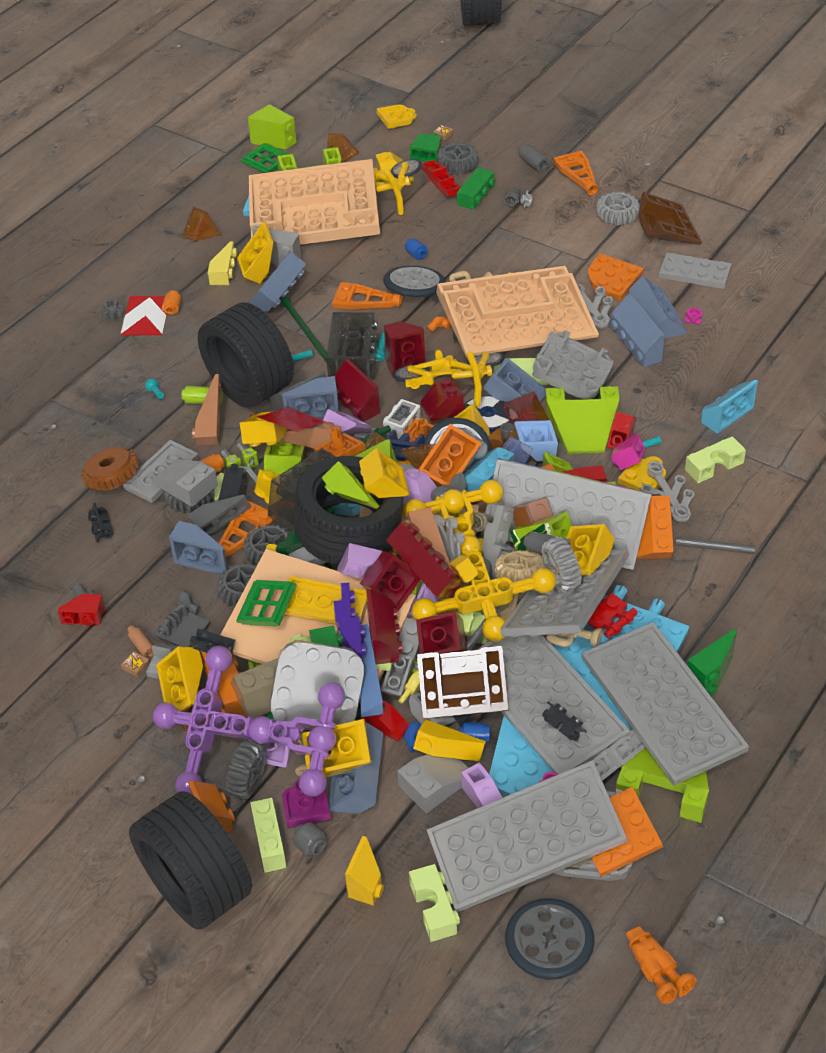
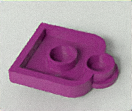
(303, 808)

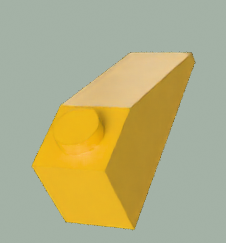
(447, 742)

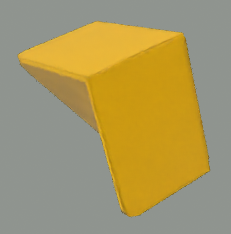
(465, 568)

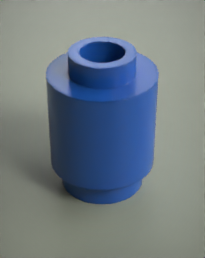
(416, 249)
(476, 730)

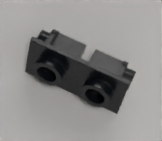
(100, 522)
(206, 640)
(570, 727)

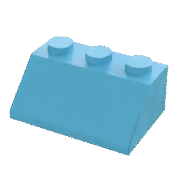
(730, 406)
(484, 468)

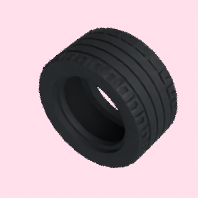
(481, 11)
(246, 354)
(329, 535)
(191, 859)

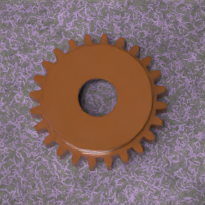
(110, 468)

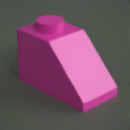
(628, 452)

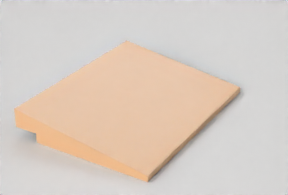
(317, 201)
(515, 310)
(265, 642)

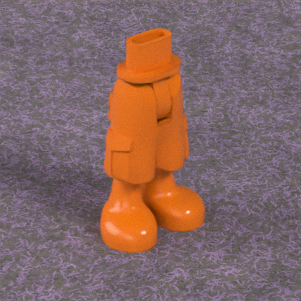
(656, 963)

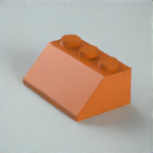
(450, 455)
(657, 531)

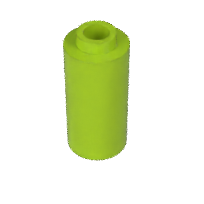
(196, 394)

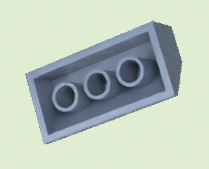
(278, 282)
(658, 307)
(638, 331)
(357, 788)

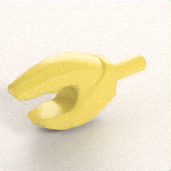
(411, 687)

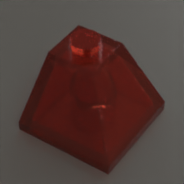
(525, 409)

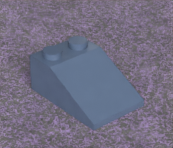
(512, 382)
(313, 397)
(197, 549)

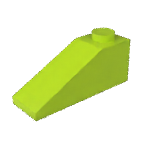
(345, 484)

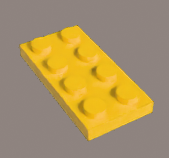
(316, 600)

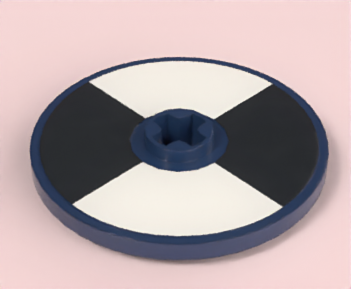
(491, 411)

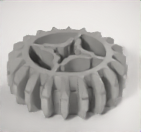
(617, 208)
(563, 562)

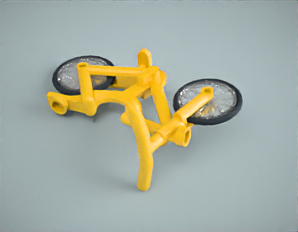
(397, 179)
(477, 367)

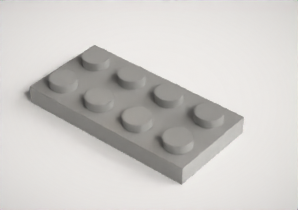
(695, 270)
(141, 482)

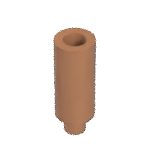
(140, 641)

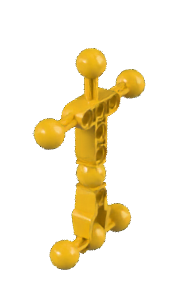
(452, 502)

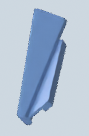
(370, 692)

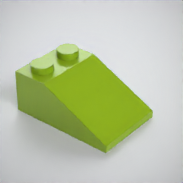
(283, 456)

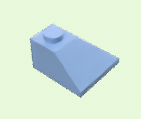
(539, 436)

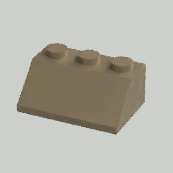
(255, 688)

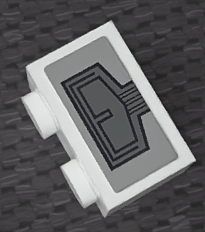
(402, 416)

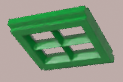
(249, 158)
(252, 600)

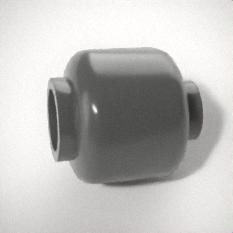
(309, 839)

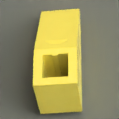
(222, 265)

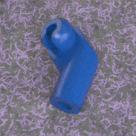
(410, 735)

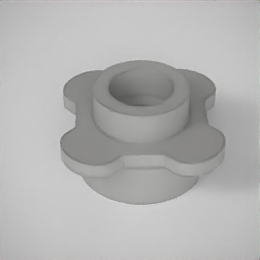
(526, 199)

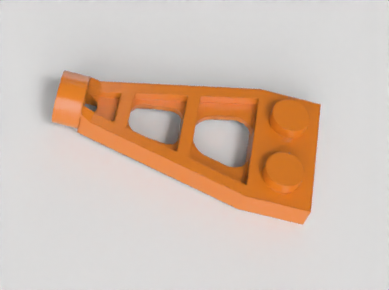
(577, 159)
(347, 291)
(255, 515)

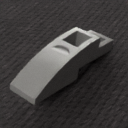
(496, 536)
(401, 671)

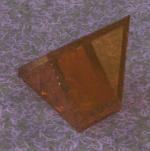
(345, 147)
(200, 226)
(417, 453)

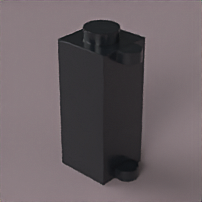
(233, 482)

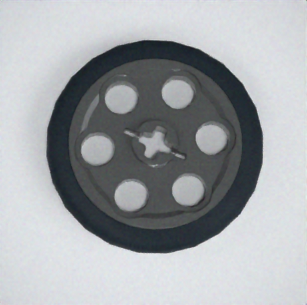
(539, 965)

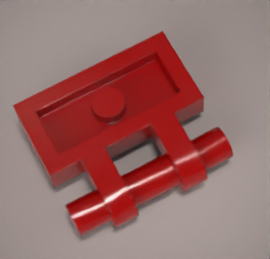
(607, 612)

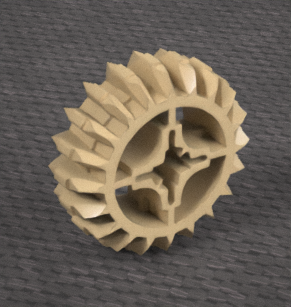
(518, 565)

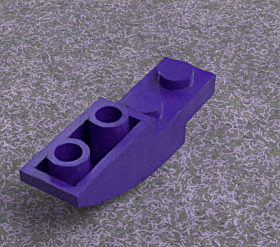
(347, 623)

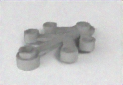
(600, 320)
(681, 511)
(450, 540)

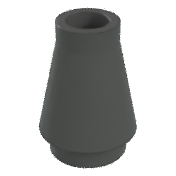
(512, 197)

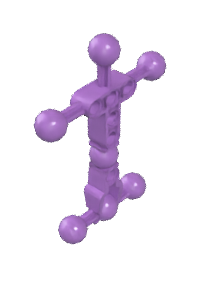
(260, 730)

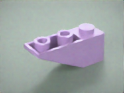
(479, 786)

